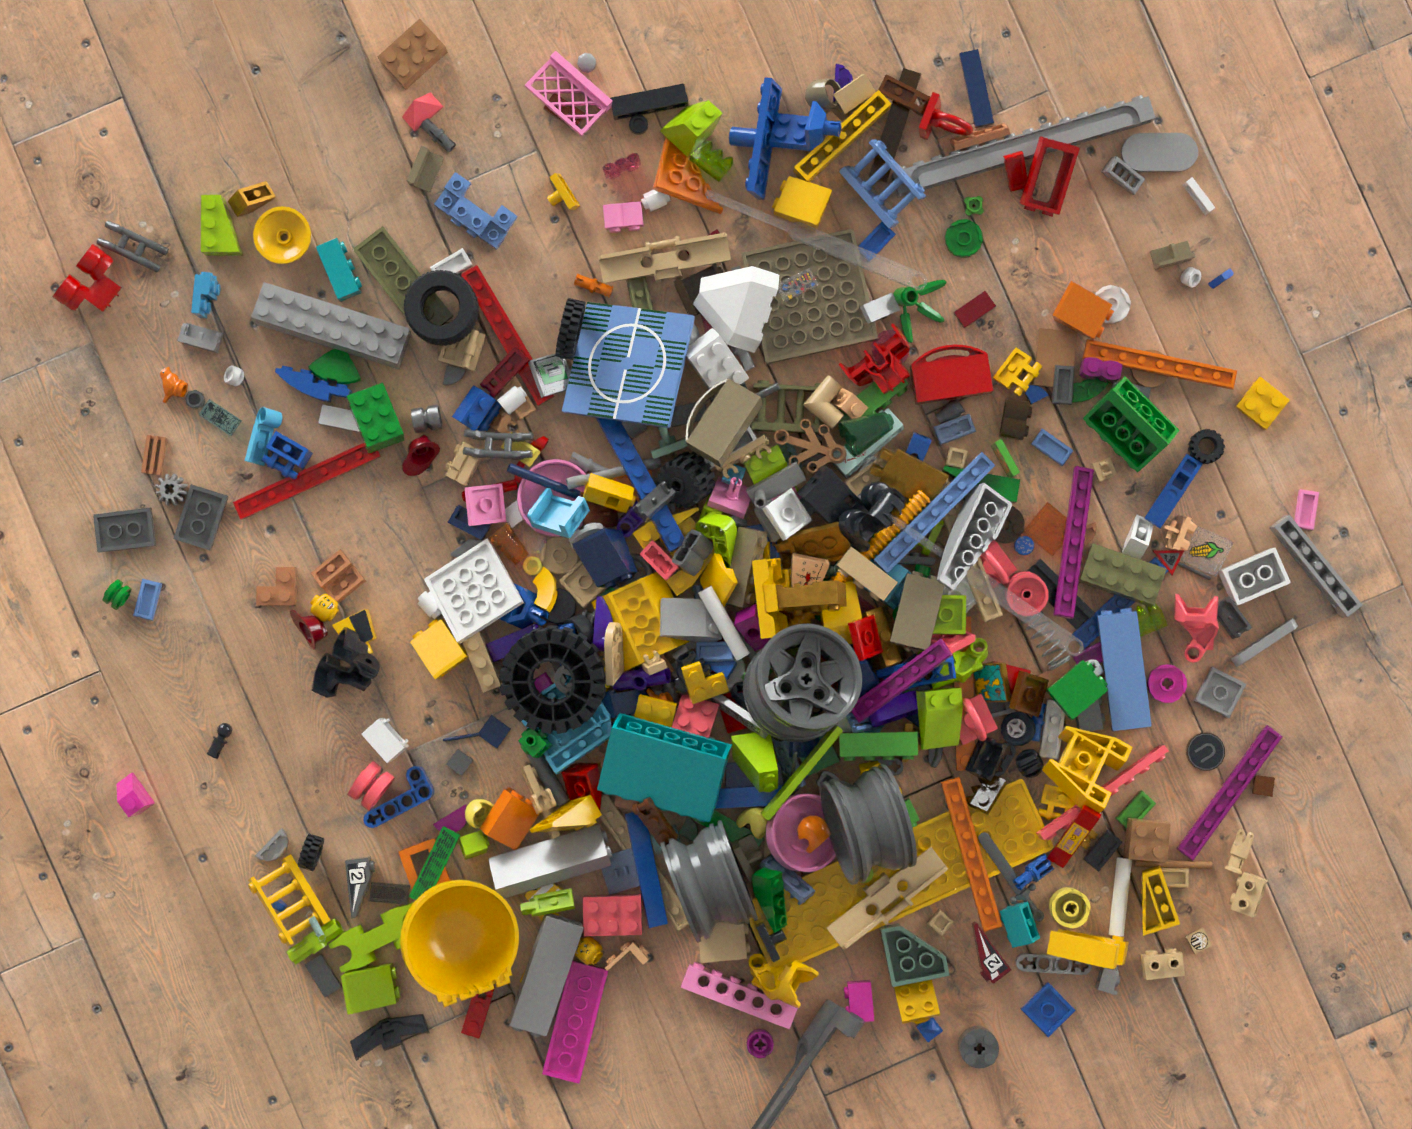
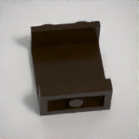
(690, 287)

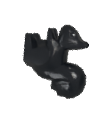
(684, 660)

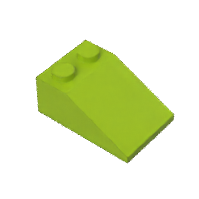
(760, 469)
(940, 717)

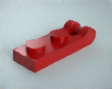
(477, 1014)

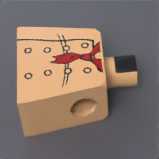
(807, 569)

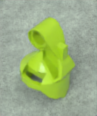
(964, 663)

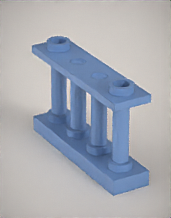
(864, 188)

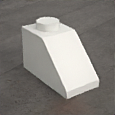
(1138, 538)

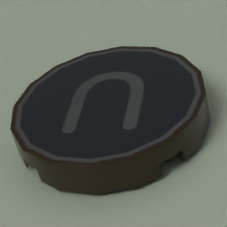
(1205, 751)

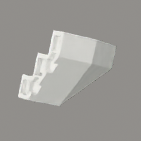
(738, 304)

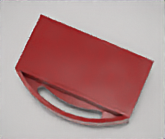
(951, 375)

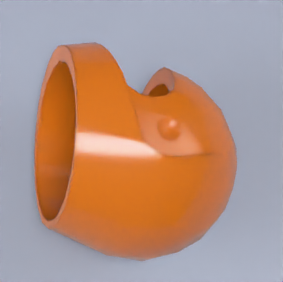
(814, 830)

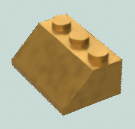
(891, 652)

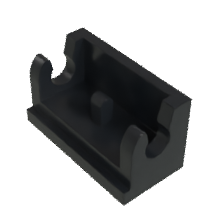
(985, 758)

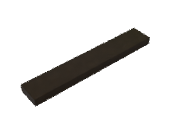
(895, 124)

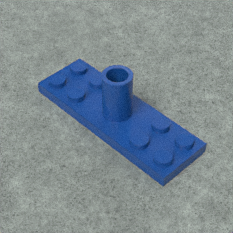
(759, 138)

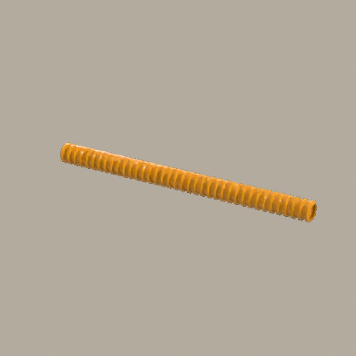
(876, 544)

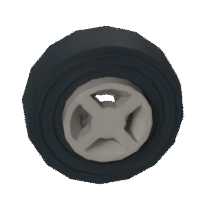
(1011, 728)

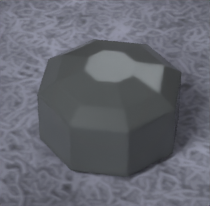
(195, 399)

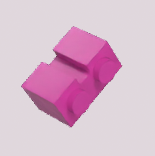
(860, 999)

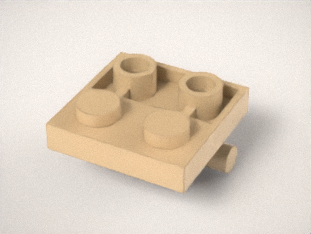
(464, 353)

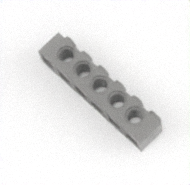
(1315, 566)

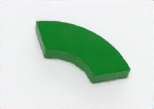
(1087, 390)

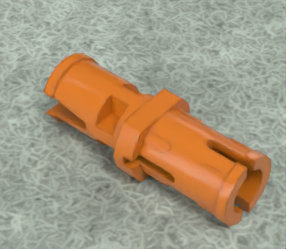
(593, 285)

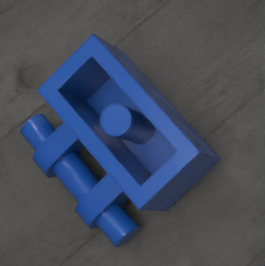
(475, 408)
(290, 451)

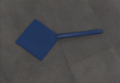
(493, 732)

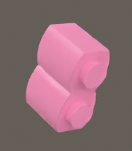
(623, 216)

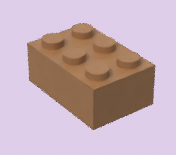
(412, 54)

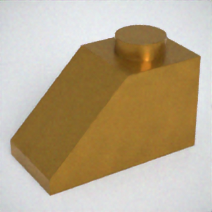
(251, 198)

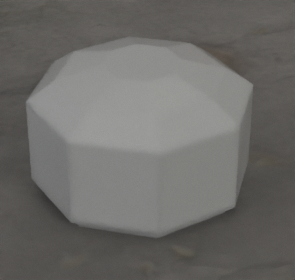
(586, 62)

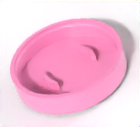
(529, 492)
(783, 838)

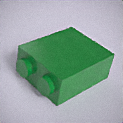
(1077, 689)

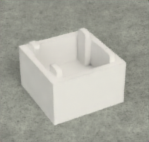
(385, 739)

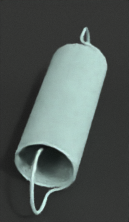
(315, 925)

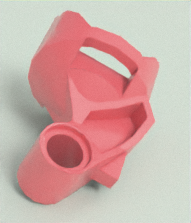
(1200, 624)

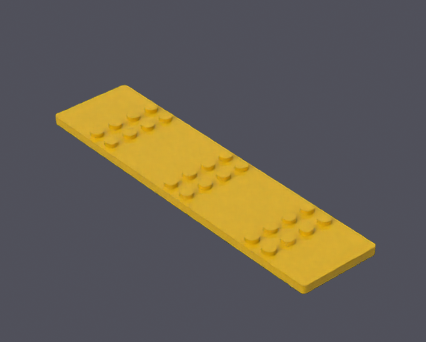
(1009, 824)

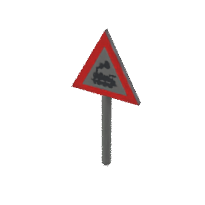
(1171, 559)

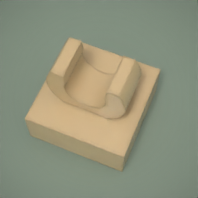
(1104, 469)
(653, 665)

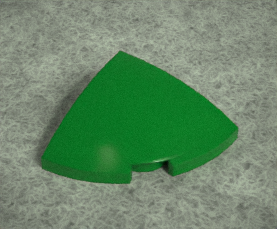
(335, 366)

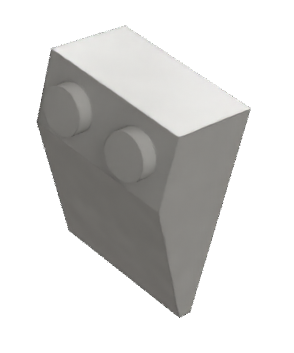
(687, 620)

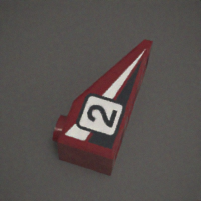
(989, 959)

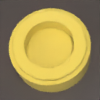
(532, 565)

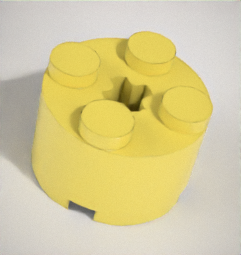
(1080, 910)

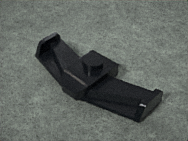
(388, 1033)

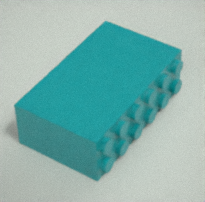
(666, 764)

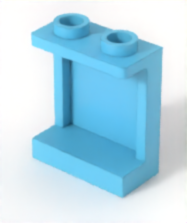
(557, 514)

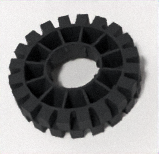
(571, 652)

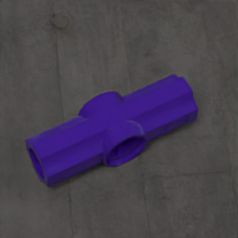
(632, 679)

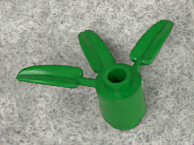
(908, 297)

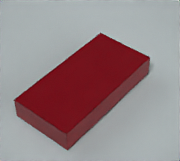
(974, 309)

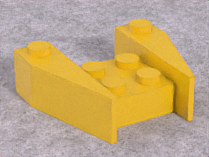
(680, 581)
(1082, 764)
(1088, 948)

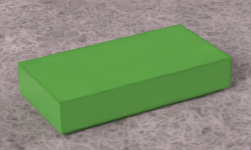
(1137, 808)

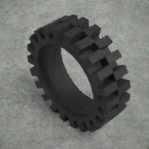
(570, 328)

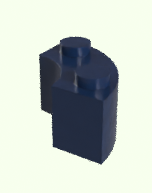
(622, 702)

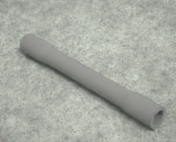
(581, 480)

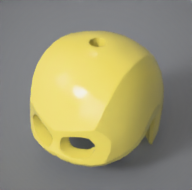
(477, 812)
(754, 817)

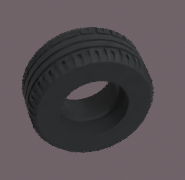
(429, 284)

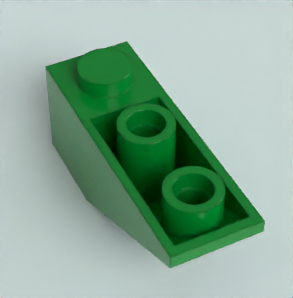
(770, 895)

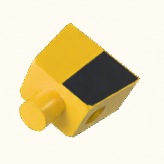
(362, 624)

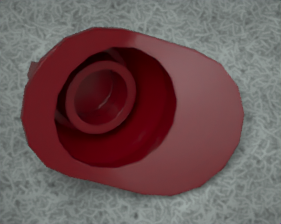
(420, 455)
(310, 627)

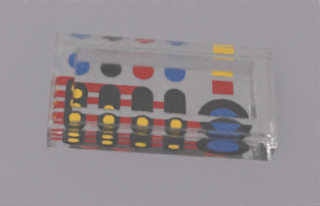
(797, 285)

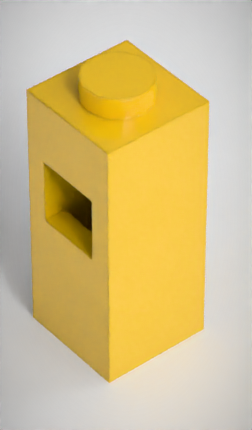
(609, 493)

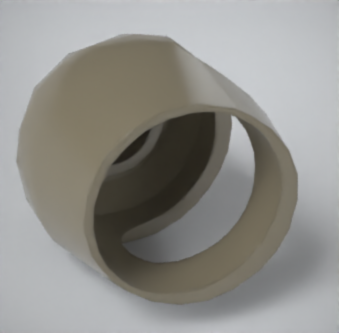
(817, 92)

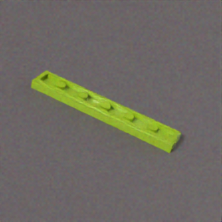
(801, 772)

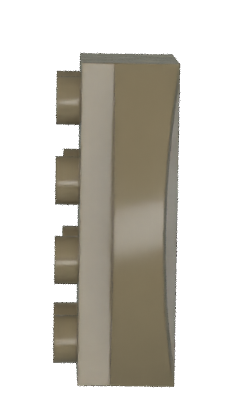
(722, 421)

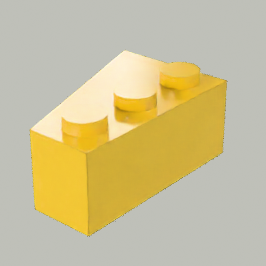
(1157, 904)

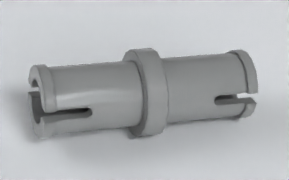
(586, 464)

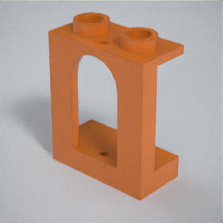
(409, 866)

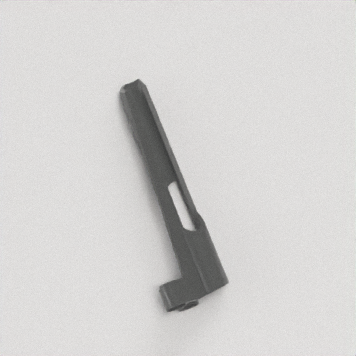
(820, 1031)

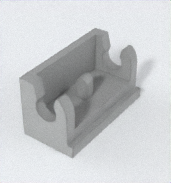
(200, 337)

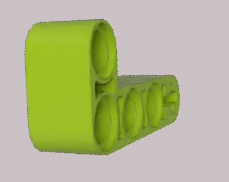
(722, 531)

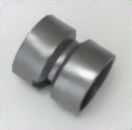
(426, 418)

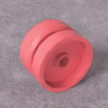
(1030, 582)
(369, 784)

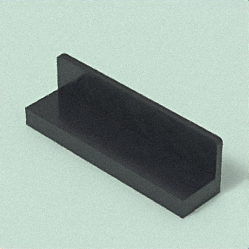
(649, 101)
(1082, 610)

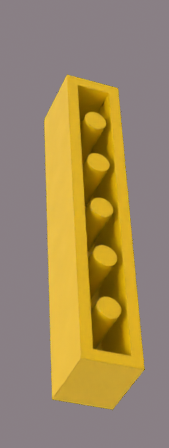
(851, 130)

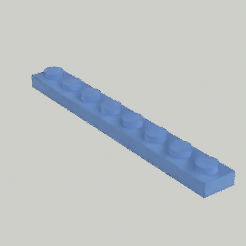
(934, 511)

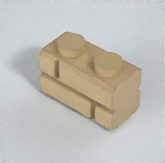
(462, 466)

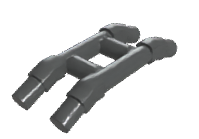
(143, 242)
(506, 437)

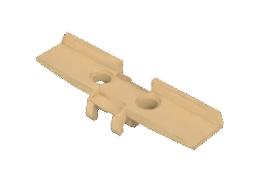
(701, 250)
(857, 922)

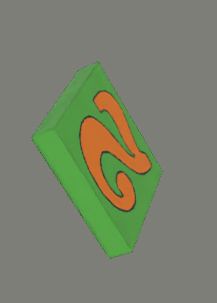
(1005, 458)

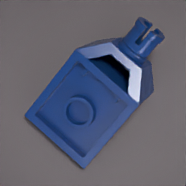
(803, 131)
(527, 612)

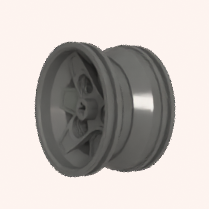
(802, 682)
(868, 824)
(709, 881)

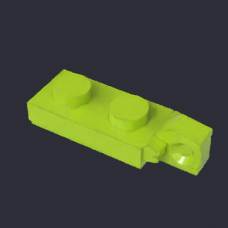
(549, 903)

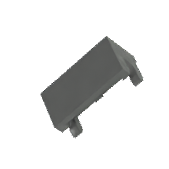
(654, 501)
(1232, 618)

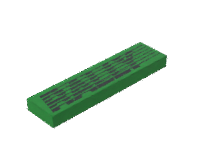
(435, 862)

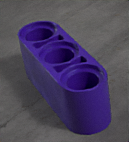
(501, 646)
(898, 708)

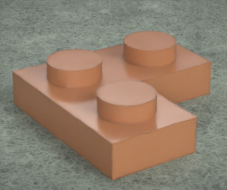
(283, 593)

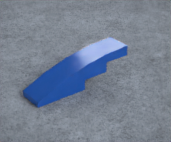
(744, 797)

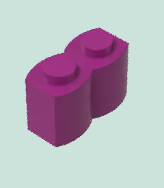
(1094, 368)

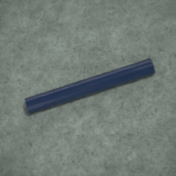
(543, 481)

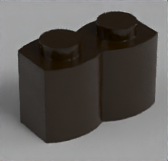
(1014, 419)

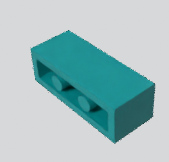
(339, 269)

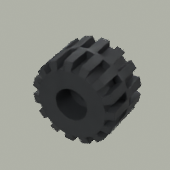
(689, 479)

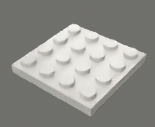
(473, 591)

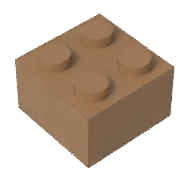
(1147, 840)

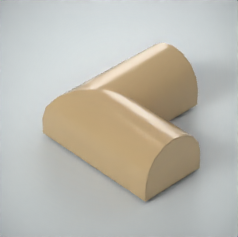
(820, 404)

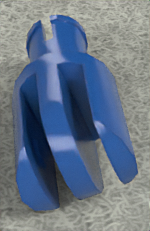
(1034, 871)

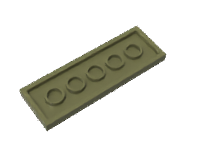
(397, 273)

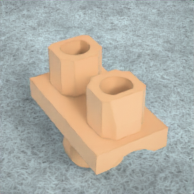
(1177, 532)

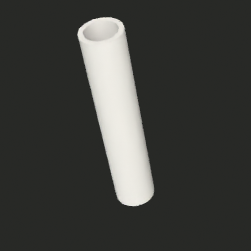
(723, 623)
(1120, 896)

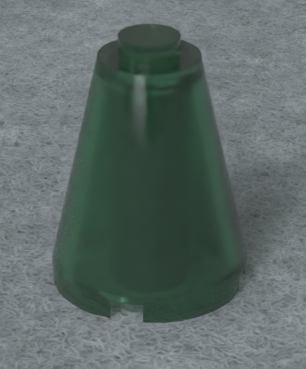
(864, 431)

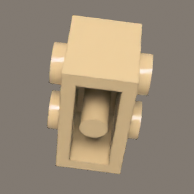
(1251, 896)
(1162, 964)

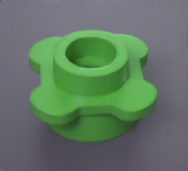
(973, 210)

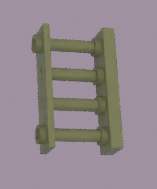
(761, 423)

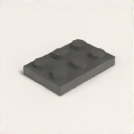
(201, 517)
(124, 530)

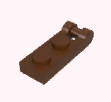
(904, 94)
(654, 821)

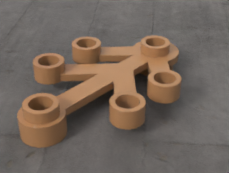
(813, 446)

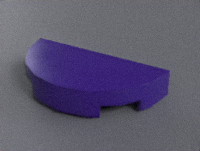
(842, 76)

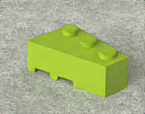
(217, 230)

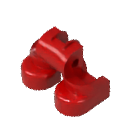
(100, 293)
(888, 374)

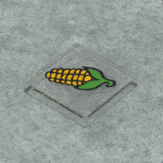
(1207, 551)

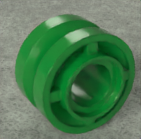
(117, 594)

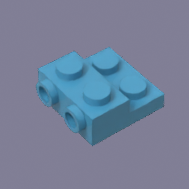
(205, 289)

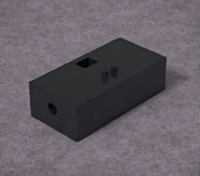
(829, 496)

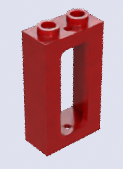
(1062, 180)

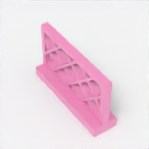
(582, 86)

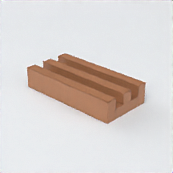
(149, 438)

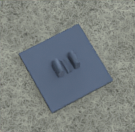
(621, 873)

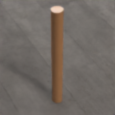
(1175, 864)

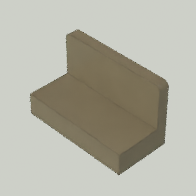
(425, 169)

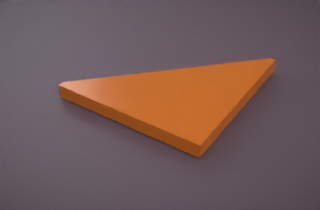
(682, 178)

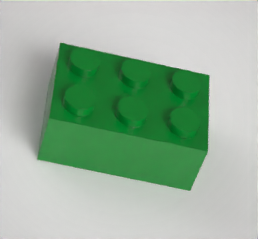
(375, 418)

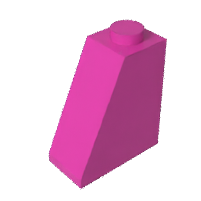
(133, 796)

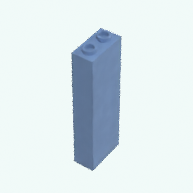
(1124, 669)

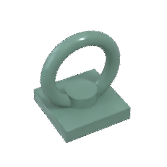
(667, 444)

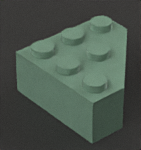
(910, 957)

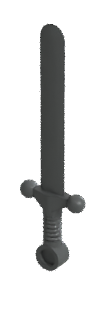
(1010, 875)

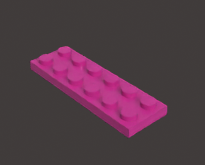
(575, 1022)

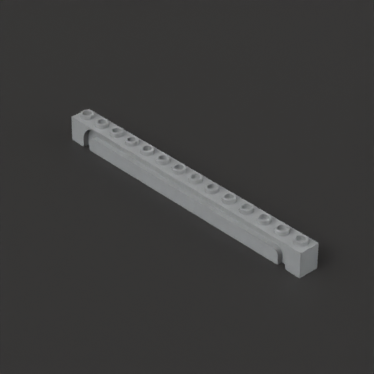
(990, 156)

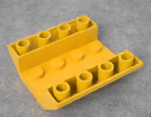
(638, 612)

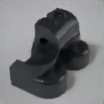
(879, 501)
(360, 672)

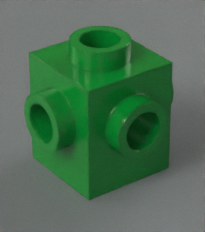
(534, 742)

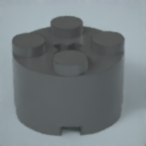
(986, 1055)

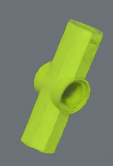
(311, 943)

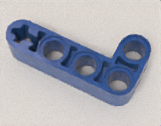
(398, 803)

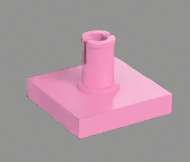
(730, 497)
(485, 504)

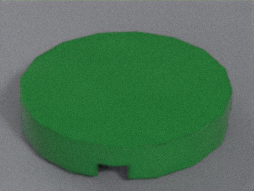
(963, 238)

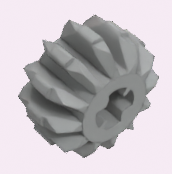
(165, 491)

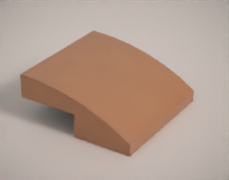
(338, 576)

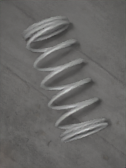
(1055, 664)

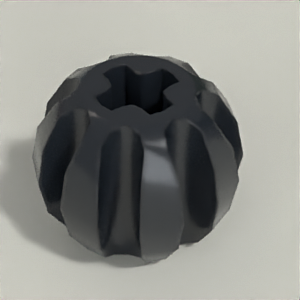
(1029, 763)

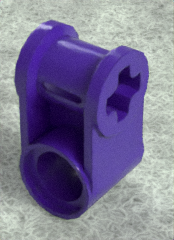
(632, 519)

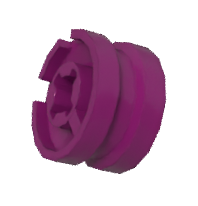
(766, 1038)

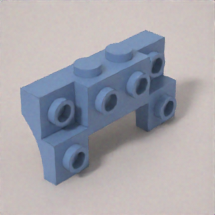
(474, 219)

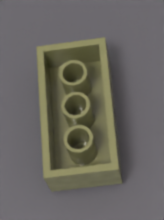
(1122, 575)

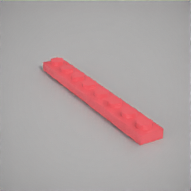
(1125, 777)

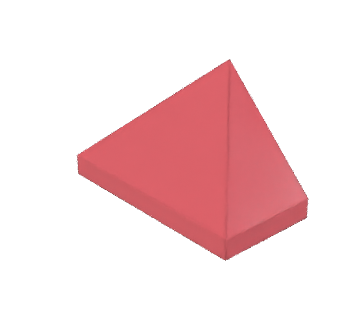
(420, 110)
(659, 559)

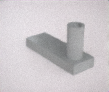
(775, 484)

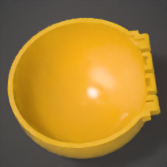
(459, 940)

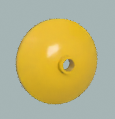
(275, 224)

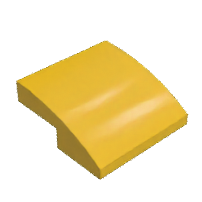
(719, 577)

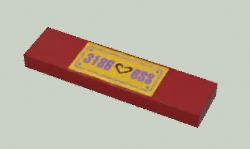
(1073, 836)

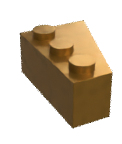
(812, 597)

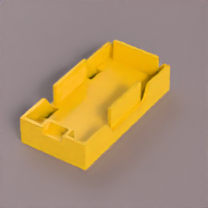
(766, 574)

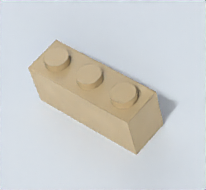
(866, 574)
(482, 662)

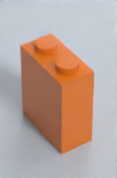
(510, 819)

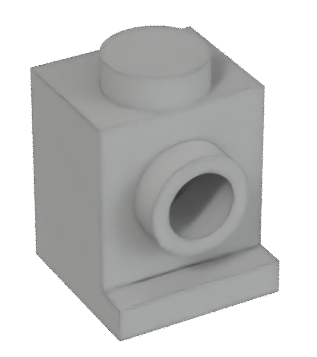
(1107, 980)

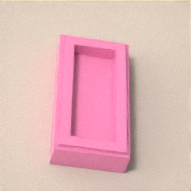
(1306, 509)

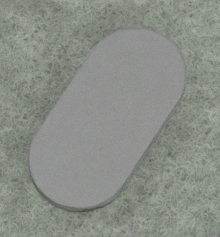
(1159, 152)

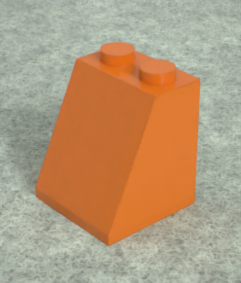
(1083, 311)

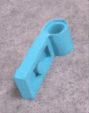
(261, 434)

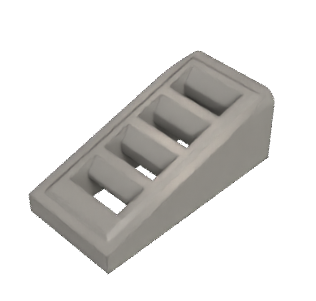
(1107, 171)

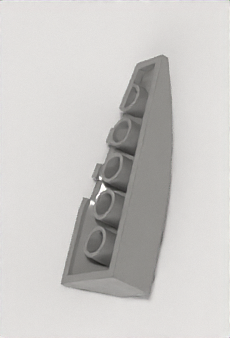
(972, 532)

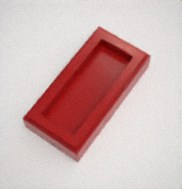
(1015, 170)

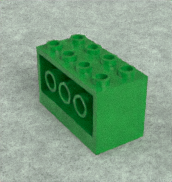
(1131, 424)

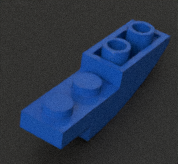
(305, 383)
(1173, 491)

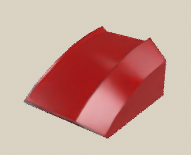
(582, 781)

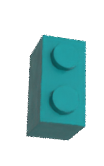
(1019, 924)

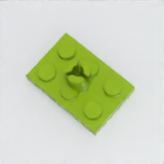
(951, 615)

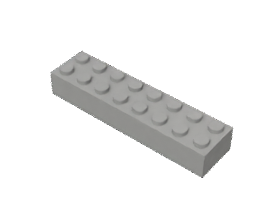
(331, 325)

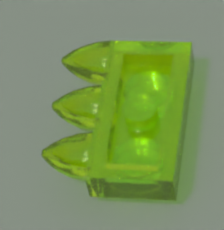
(711, 161)
(1150, 621)

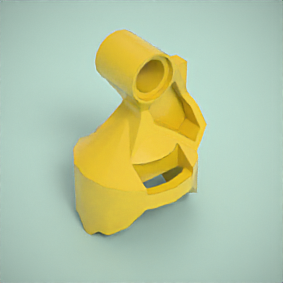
(781, 981)

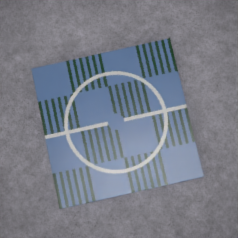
(628, 364)

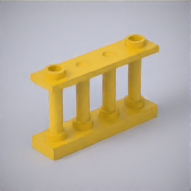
(298, 883)

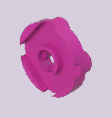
(1159, 692)

